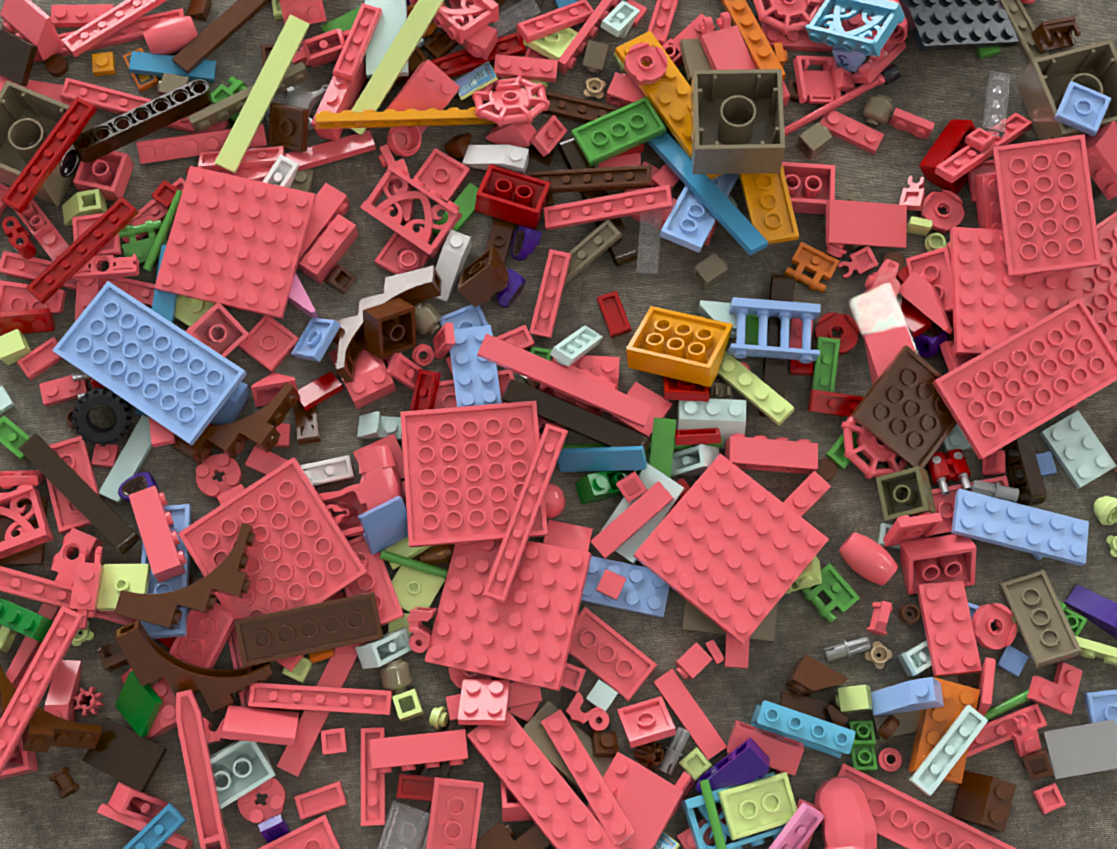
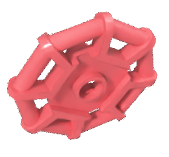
(787, 10)
(510, 99)
(871, 449)

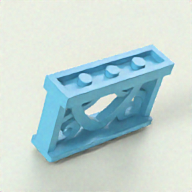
(856, 40)
(811, 731)
(697, 833)

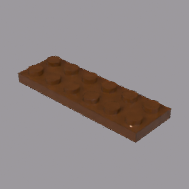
(308, 629)

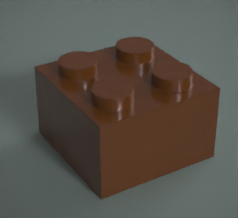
(389, 328)

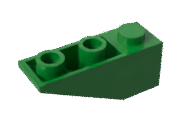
(600, 485)

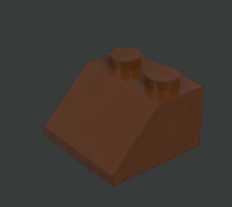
(483, 278)
(813, 677)
(983, 801)

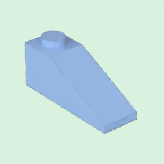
(907, 697)

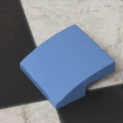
(385, 525)

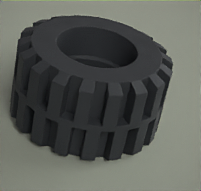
(99, 435)

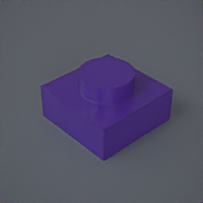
(274, 828)

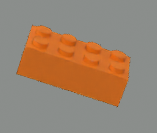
(936, 721)

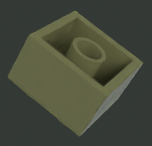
(905, 494)

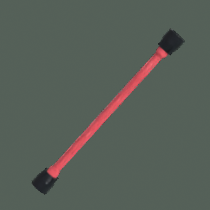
(887, 76)

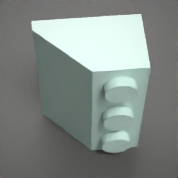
(717, 413)
(240, 769)

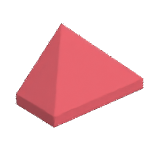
(268, 387)

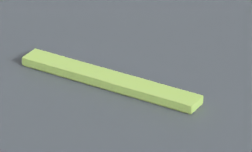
(396, 57)
(262, 94)

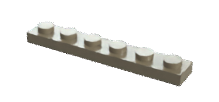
(224, 109)

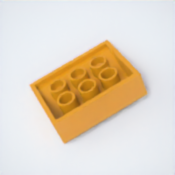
(679, 346)

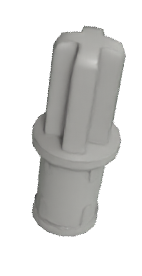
(995, 490)
(846, 649)
(674, 750)

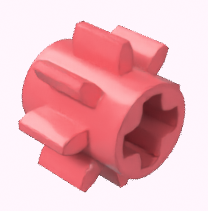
(82, 701)

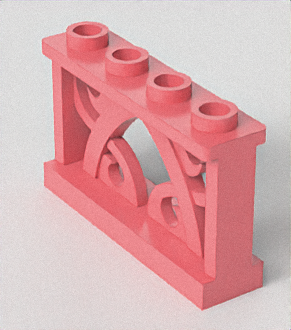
(446, 18)
(382, 211)
(29, 536)

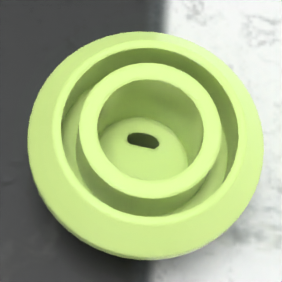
(1106, 510)

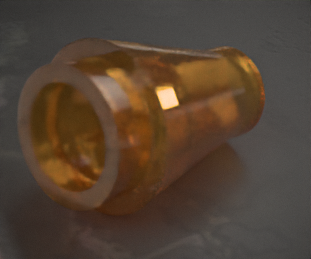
(437, 554)

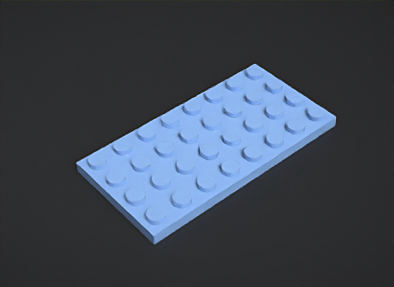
(150, 362)

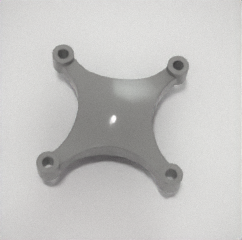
(303, 99)

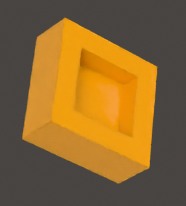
(103, 64)

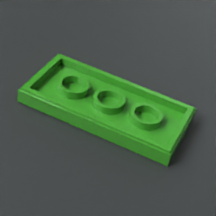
(618, 131)

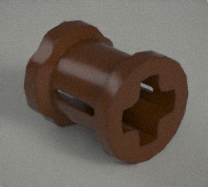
(64, 782)

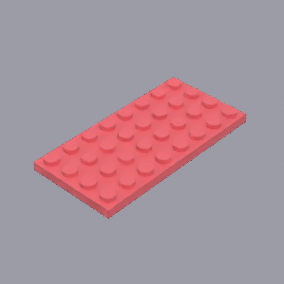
(1028, 378)

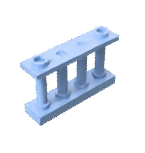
(785, 311)

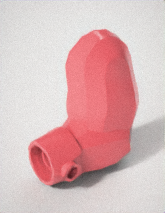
(378, 485)
(846, 815)

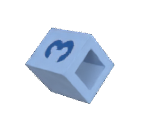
(848, 60)

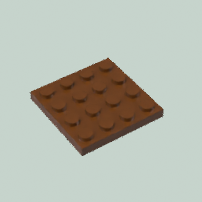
(906, 409)

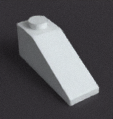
(504, 156)
(282, 172)
(452, 261)

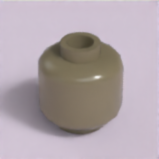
(878, 110)
(426, 319)
(396, 675)

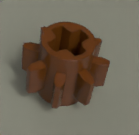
(649, 755)

